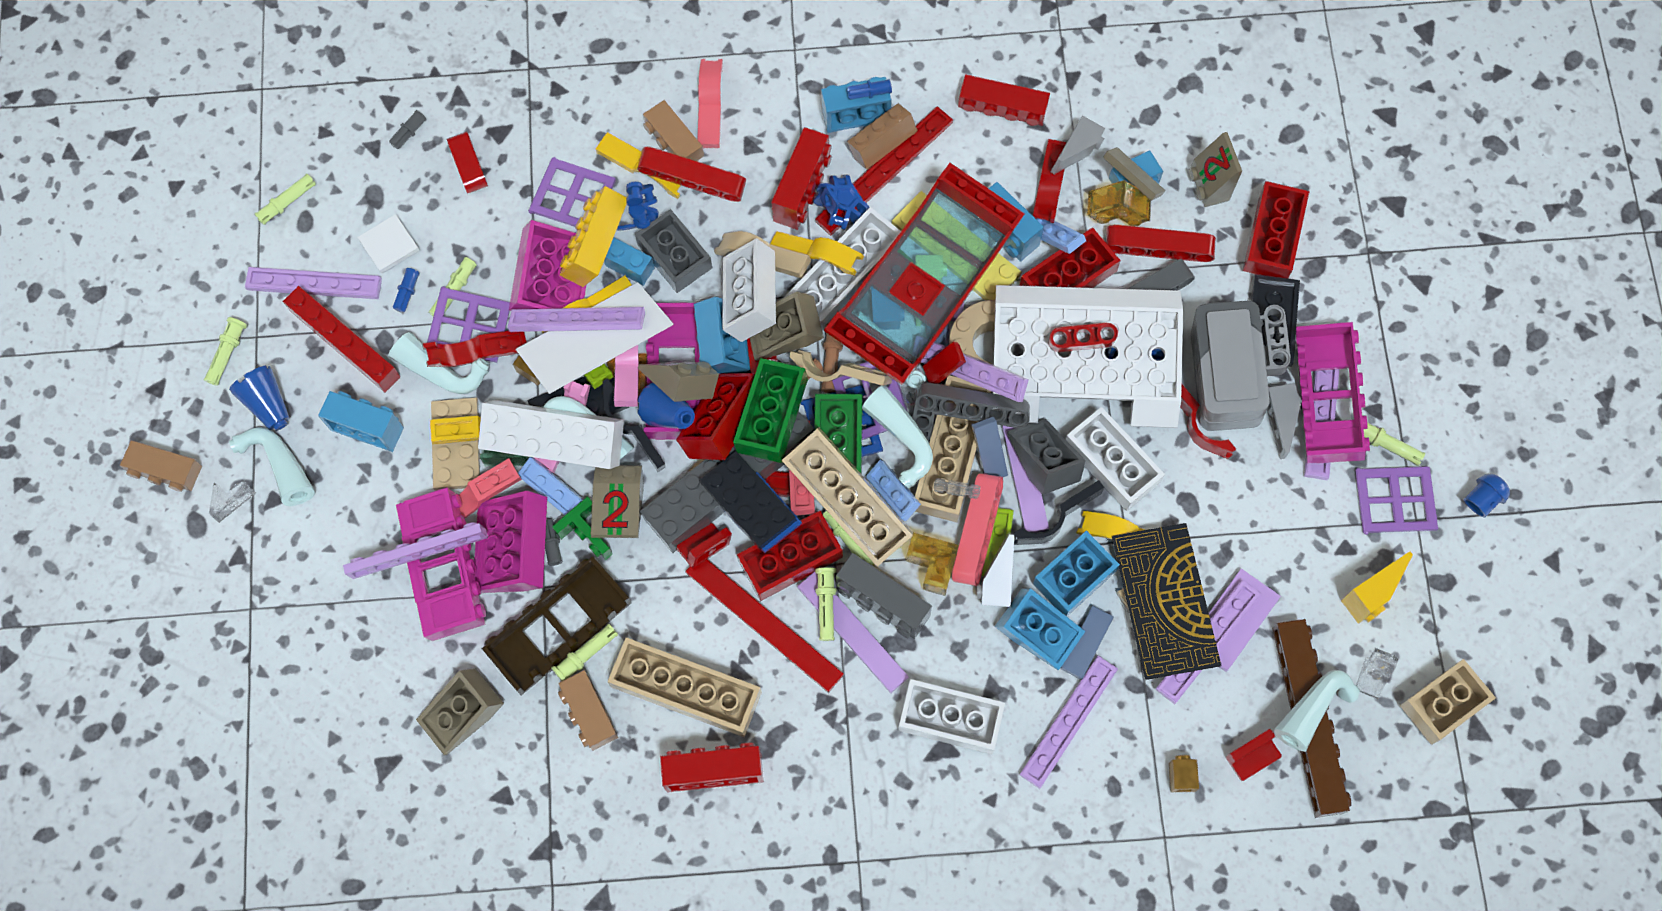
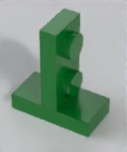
(575, 519)

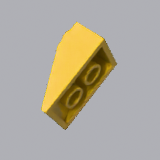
(1369, 598)

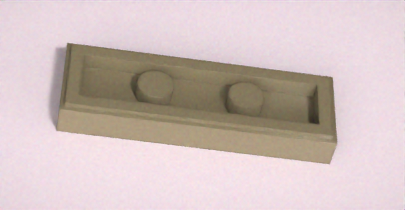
(1134, 173)

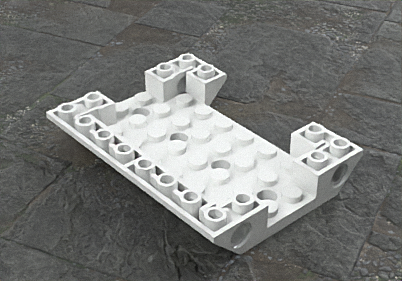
(1143, 322)

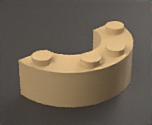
(972, 323)

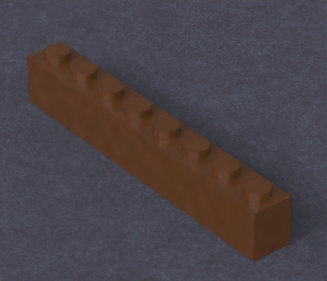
(1320, 759)

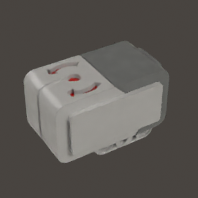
(1234, 363)

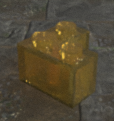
(1119, 201)
(937, 557)

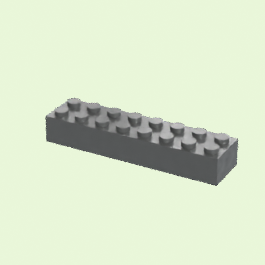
(690, 507)

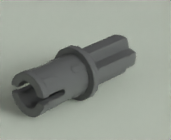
(407, 129)
(551, 545)

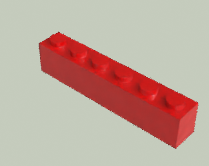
(341, 339)

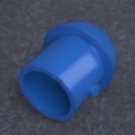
(1487, 494)

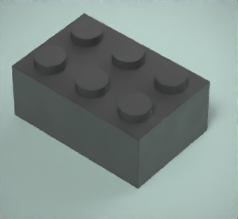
(674, 251)

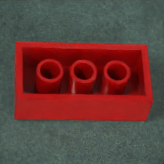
(801, 178)
(1276, 230)
(1080, 269)
(717, 419)
(792, 558)
(711, 768)

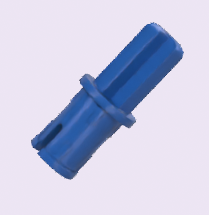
(869, 89)
(405, 290)

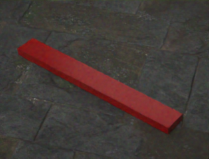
(894, 162)
(766, 625)

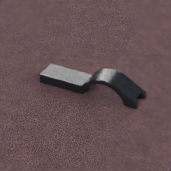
(636, 431)
(1023, 537)

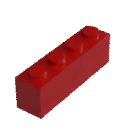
(1003, 100)

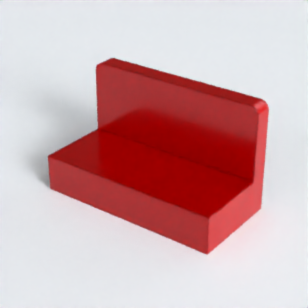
(704, 544)
(1254, 755)

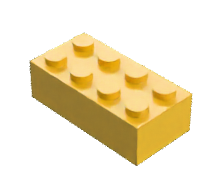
(593, 236)

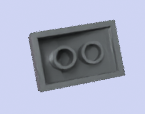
(1046, 456)

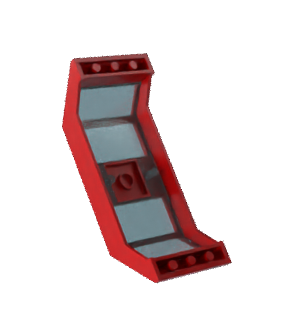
(925, 274)

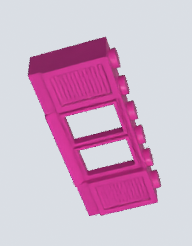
(679, 335)
(1329, 349)
(454, 607)

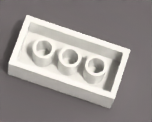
(749, 290)
(1115, 459)
(951, 716)

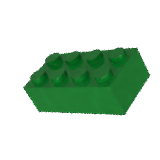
(770, 410)
(842, 421)

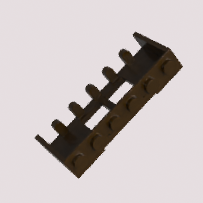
(592, 591)

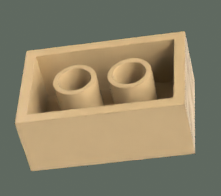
(1447, 702)

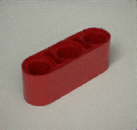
(467, 162)
(1092, 330)

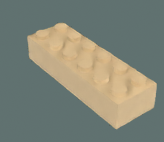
(953, 457)
(848, 496)
(685, 687)

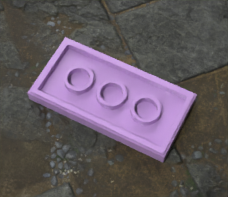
(1250, 623)

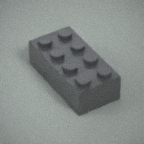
(883, 596)

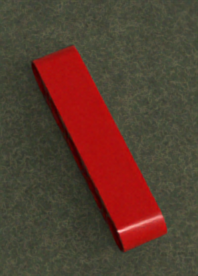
(691, 174)
(1161, 243)

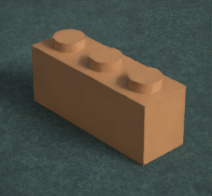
(672, 132)
(882, 136)
(160, 466)
(587, 711)

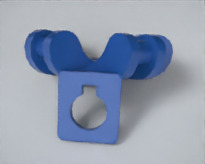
(841, 196)
(639, 207)

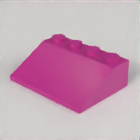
(538, 270)
(515, 543)

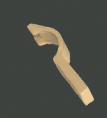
(786, 261)
(804, 360)

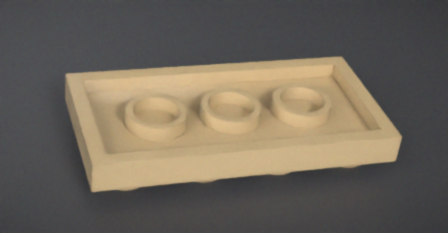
(459, 461)

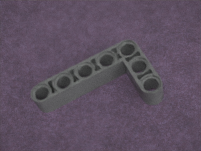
(960, 407)

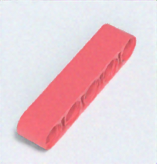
(978, 530)

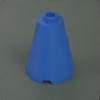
(262, 397)
(661, 411)

